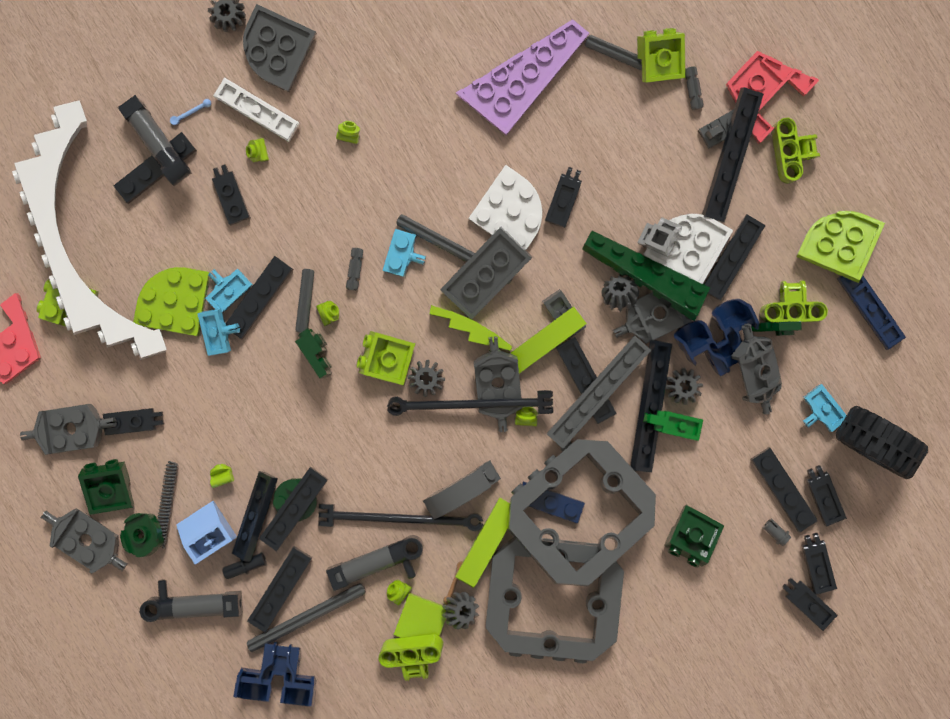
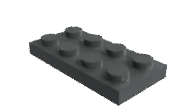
(486, 273)

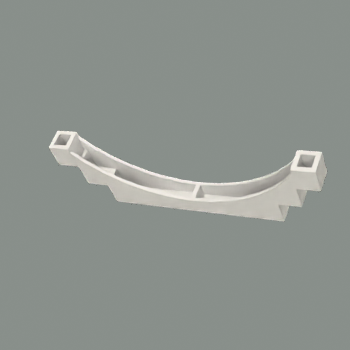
(39, 187)

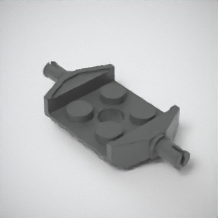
(643, 323)
(752, 356)
(496, 365)
(52, 432)
(67, 537)

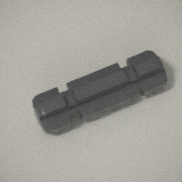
(694, 88)
(354, 269)

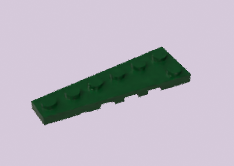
(683, 292)

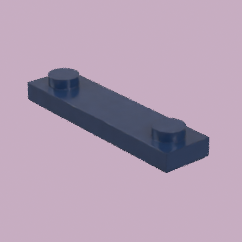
(873, 311)

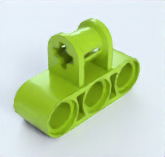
(801, 149)
(796, 299)
(412, 663)

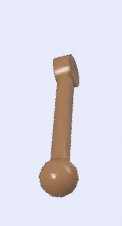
(452, 585)

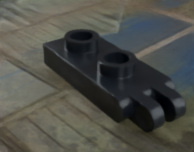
(230, 196)
(564, 198)
(133, 421)
(825, 496)
(818, 565)
(810, 604)

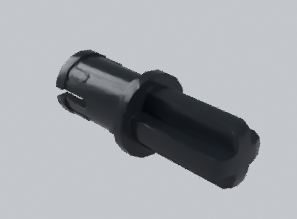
(244, 566)

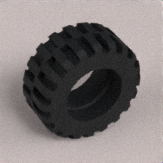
(882, 442)

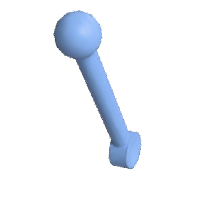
(175, 120)

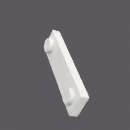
(256, 109)

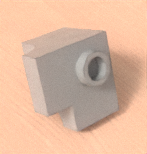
(660, 236)

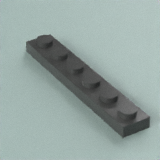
(598, 391)

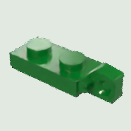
(675, 424)

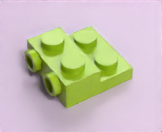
(662, 55)
(49, 308)
(385, 357)

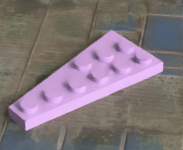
(515, 84)

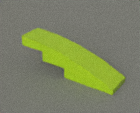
(478, 333)
(548, 338)
(485, 544)

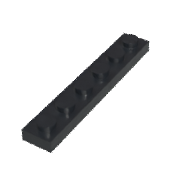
(732, 154)
(651, 402)

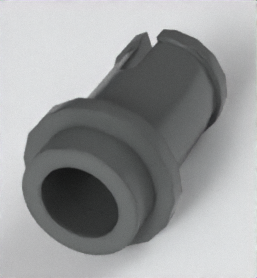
(776, 532)

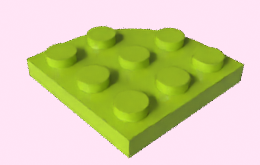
(842, 243)
(173, 300)

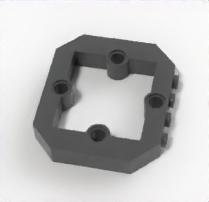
(630, 487)
(576, 648)

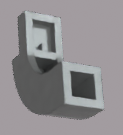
(462, 490)

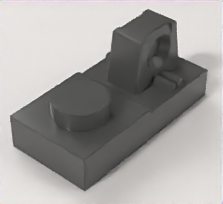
(716, 130)

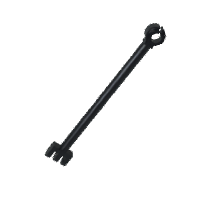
(543, 402)
(332, 515)

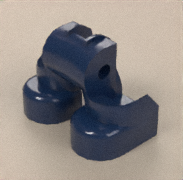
(697, 337)
(282, 661)

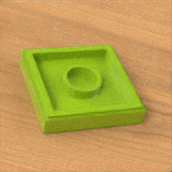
(420, 618)

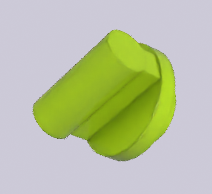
(348, 132)
(257, 150)
(328, 312)
(526, 417)
(221, 475)
(398, 591)

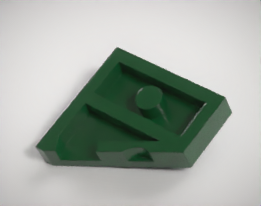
(781, 328)

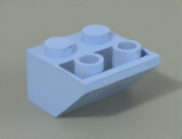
(205, 532)

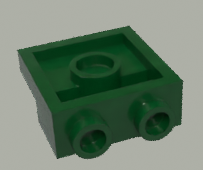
(312, 347)
(106, 487)
(694, 537)

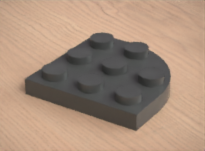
(276, 46)

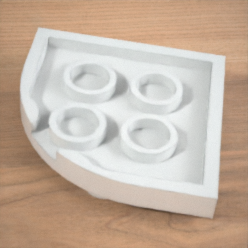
(510, 205)
(695, 247)

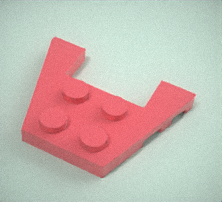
(767, 77)
(17, 342)

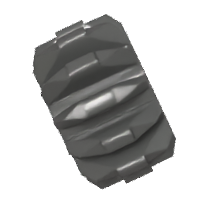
(223, 20)
(620, 292)
(432, 373)
(691, 383)
(454, 605)

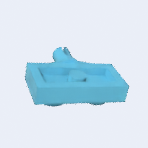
(401, 253)
(227, 289)
(215, 331)
(823, 409)

